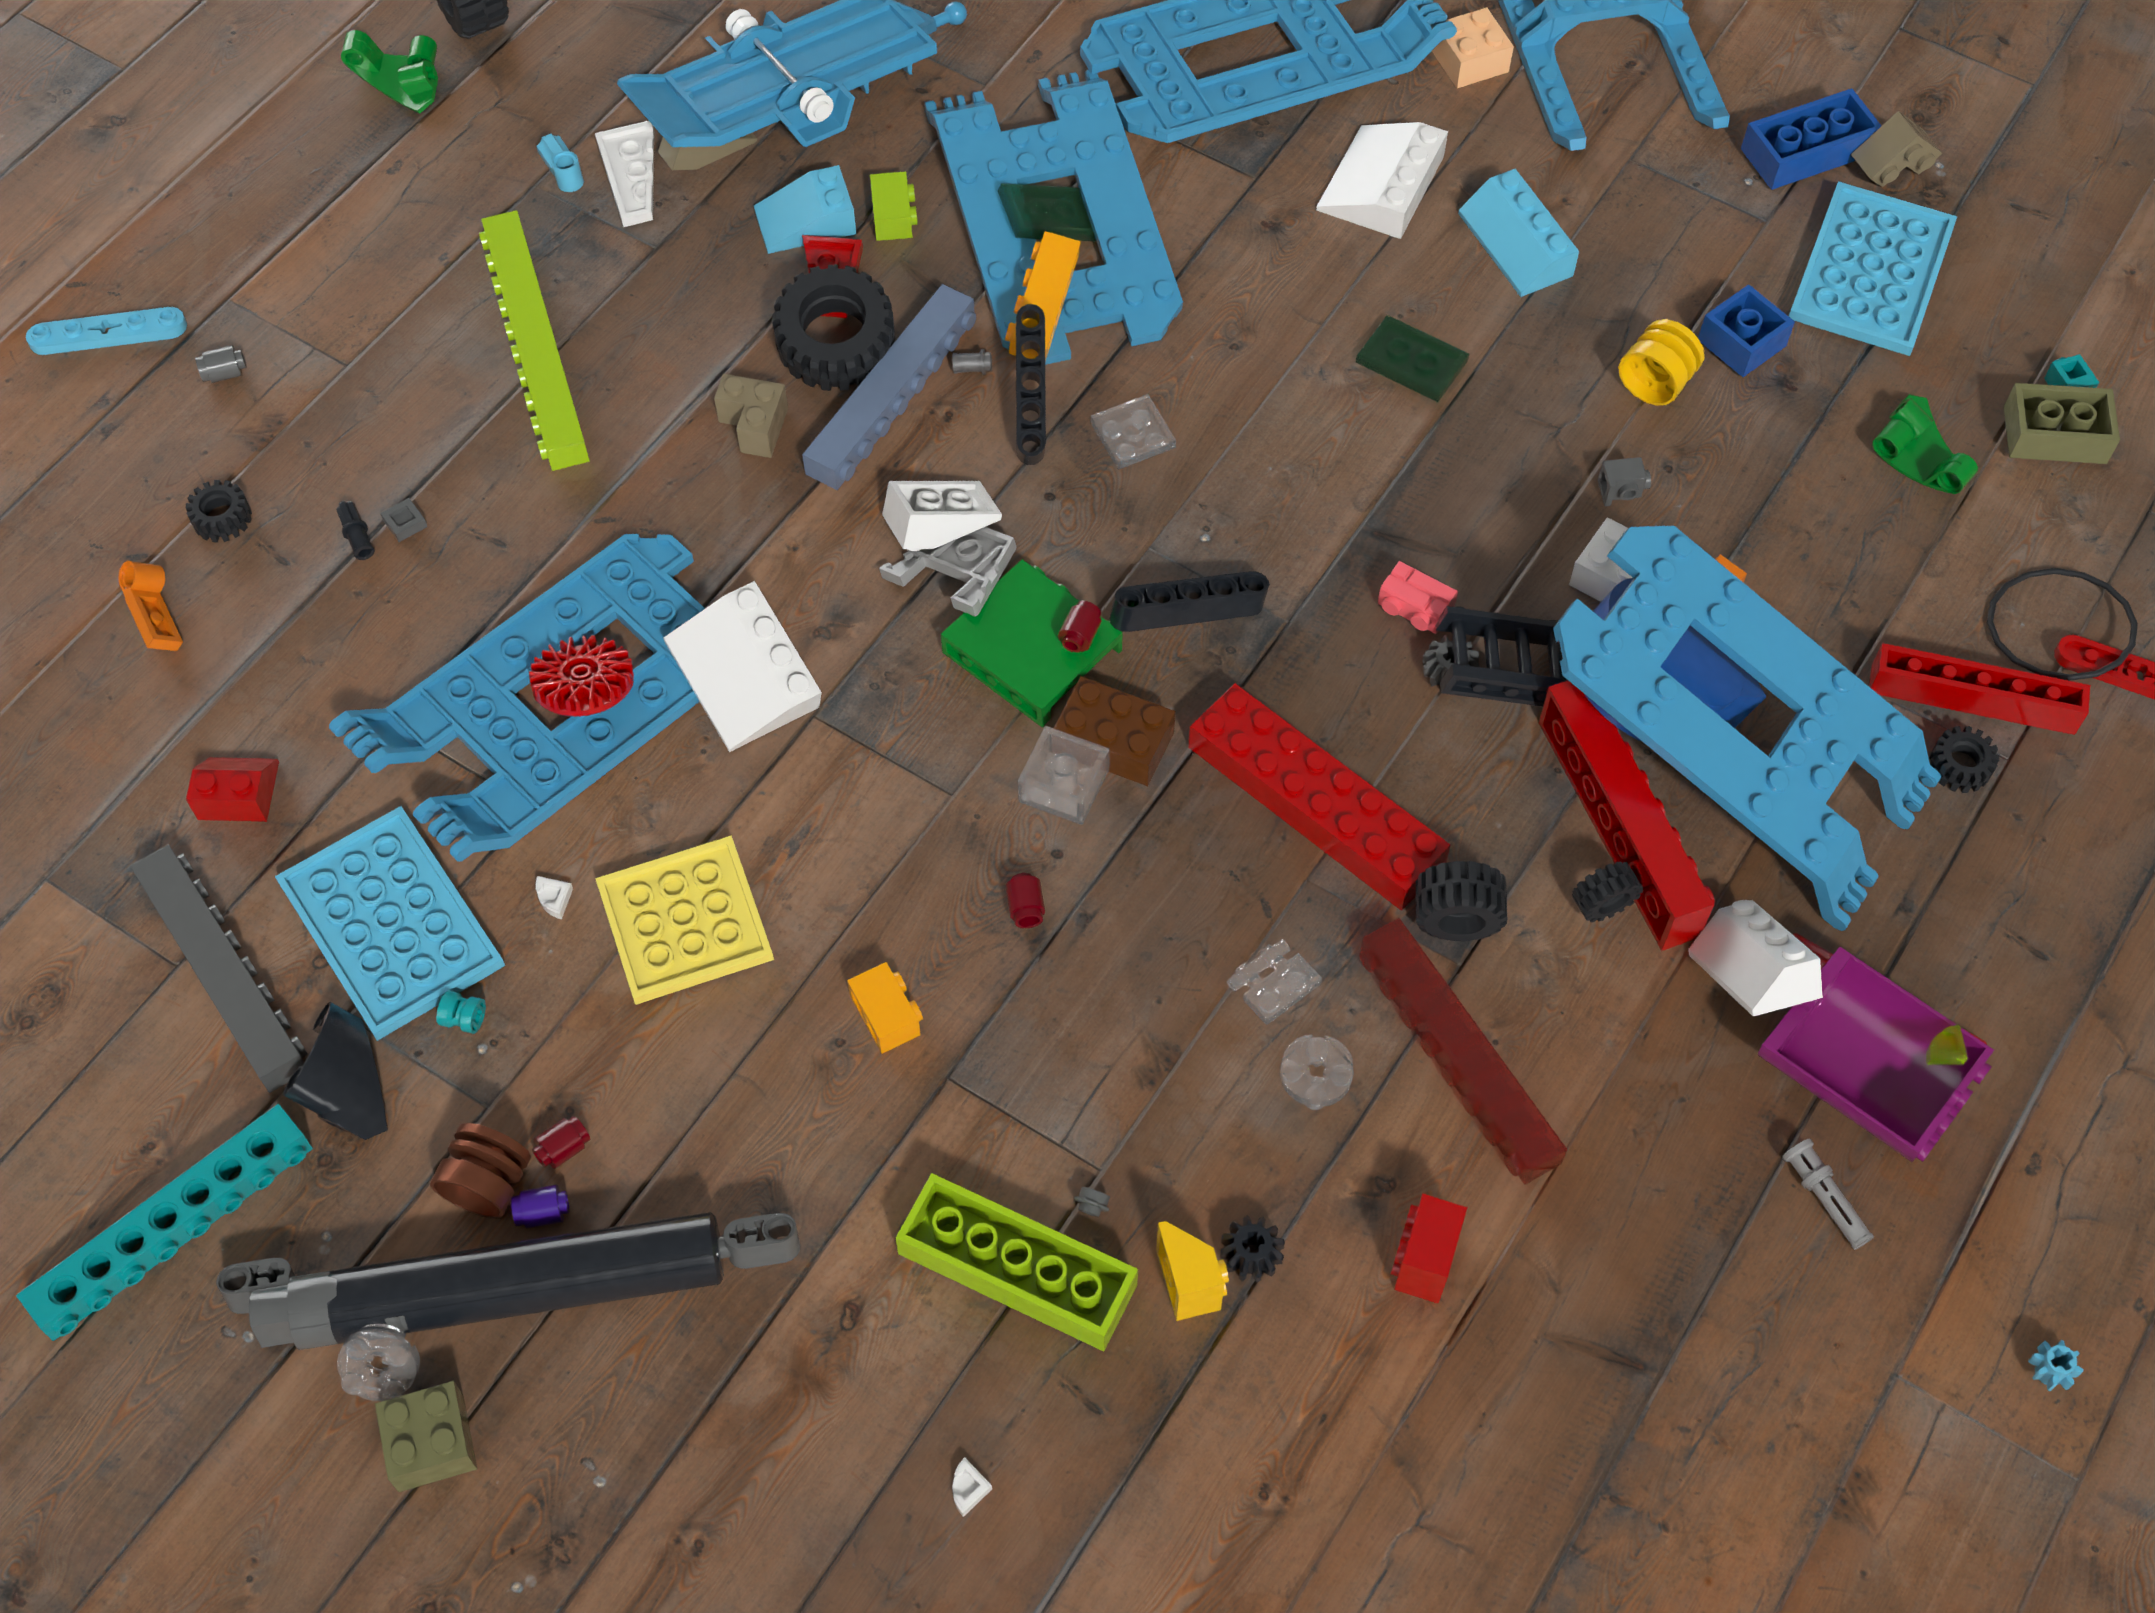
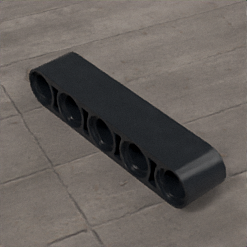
(1035, 370)
(1188, 601)

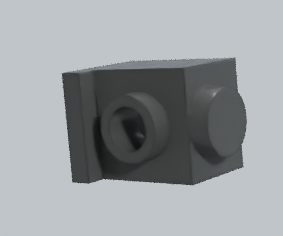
(1623, 479)

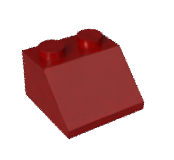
(232, 789)

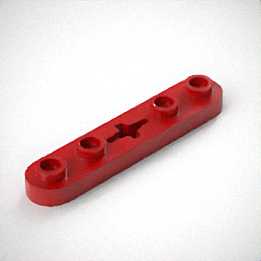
(2088, 655)

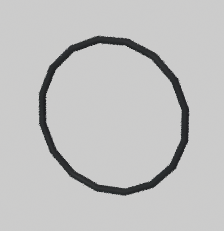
(2133, 632)

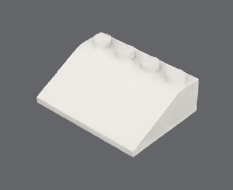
(1385, 175)
(743, 667)

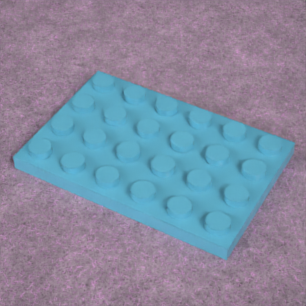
(1873, 268)
(389, 922)

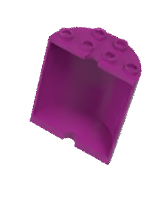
(1867, 1056)

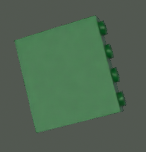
(1017, 644)

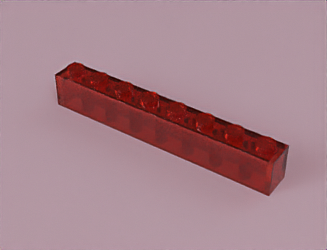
(1462, 1052)

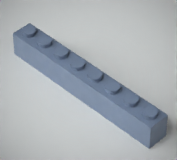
(889, 387)

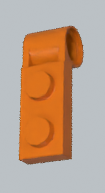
(142, 588)

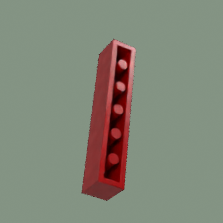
(1980, 689)

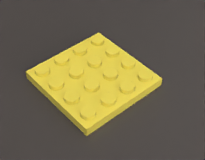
(684, 919)

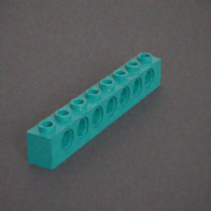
(145, 1223)

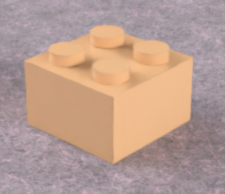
(1476, 50)

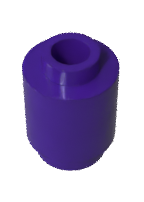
(540, 1206)

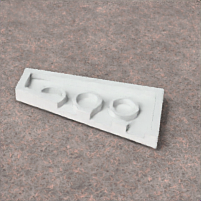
(630, 169)

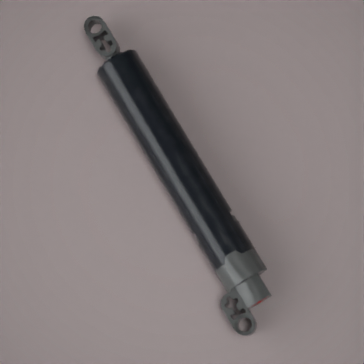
(500, 1278)

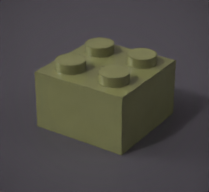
(425, 1436)

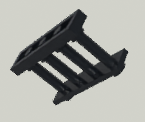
(1493, 682)

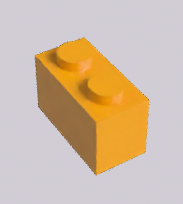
(884, 1007)

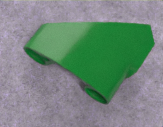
(404, 78)
(1918, 450)

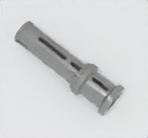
(1813, 1179)

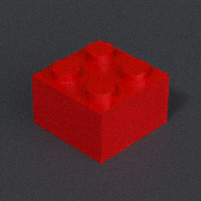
(1428, 1247)

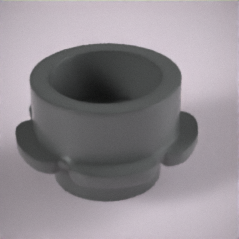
(1092, 1201)

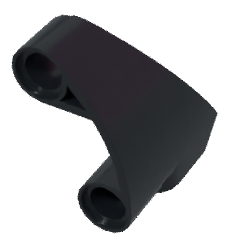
(340, 1076)

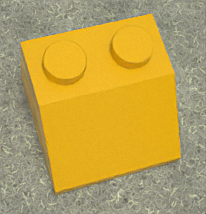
(1190, 1272)

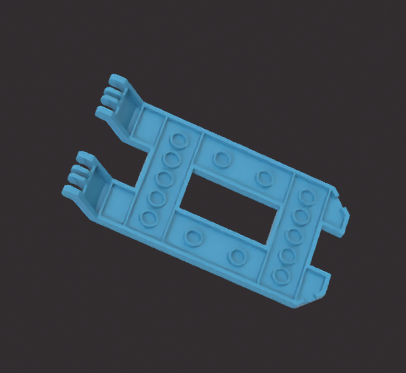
(1326, 61)
(1084, 142)
(477, 702)
(1834, 722)

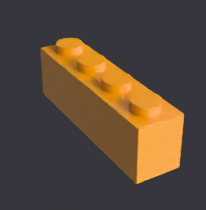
(1046, 286)

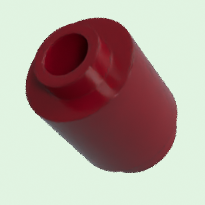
(1080, 626)
(1025, 900)
(560, 1142)

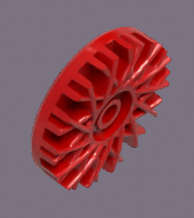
(581, 677)

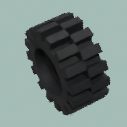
(211, 498)
(1974, 746)
(1607, 891)

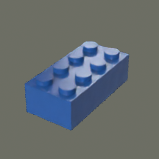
(1808, 138)

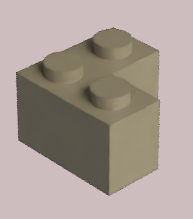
(1893, 148)
(755, 408)

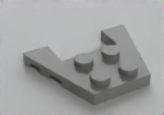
(973, 558)

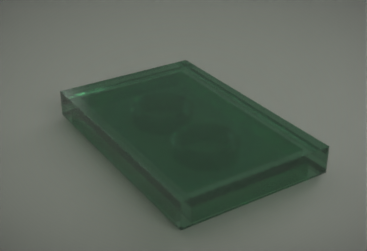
(1046, 208)
(1412, 358)

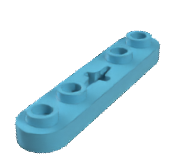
(87, 331)

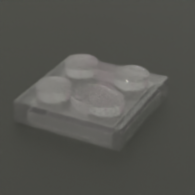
(1133, 431)

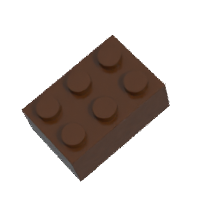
(1124, 723)

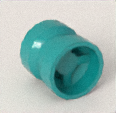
(461, 1012)

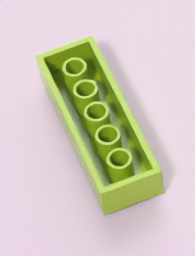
(1017, 1261)

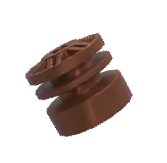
(480, 1170)

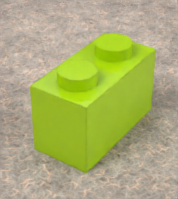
(892, 206)

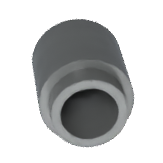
(220, 364)

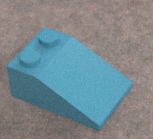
(808, 206)

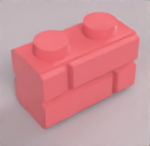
(1415, 597)

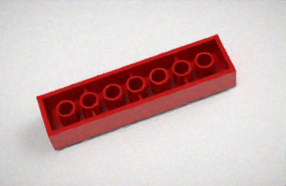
(1317, 795)
(1627, 815)

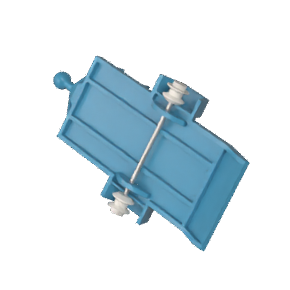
(787, 72)

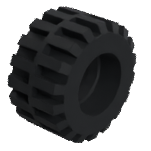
(1461, 901)

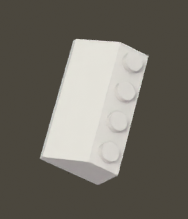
(1757, 959)

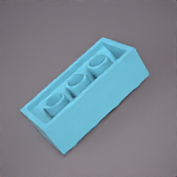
(1519, 233)

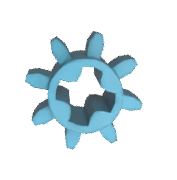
(2060, 1355)

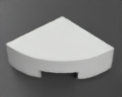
(553, 895)
(968, 1487)

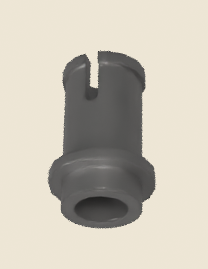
(972, 362)

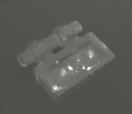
(1281, 988)

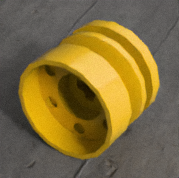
(1661, 362)

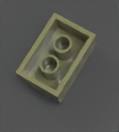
(2061, 423)

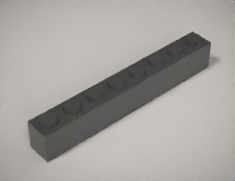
(219, 968)

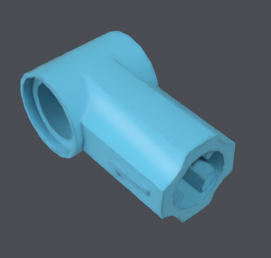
(561, 163)

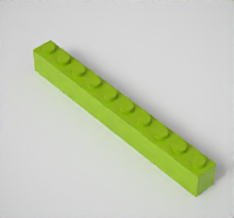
(534, 342)

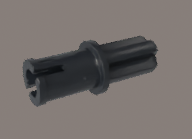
(355, 530)

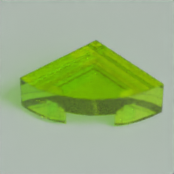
(1947, 1048)

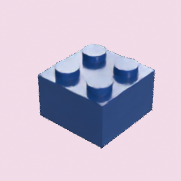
(1745, 330)

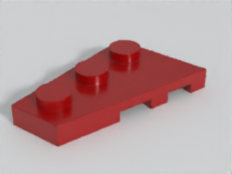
(832, 251)

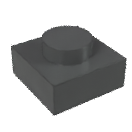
(404, 520)

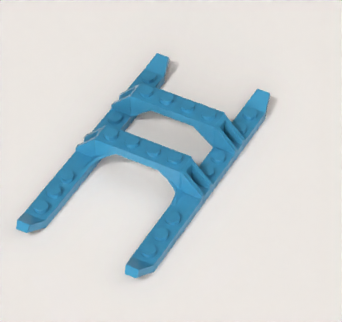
(1539, 29)

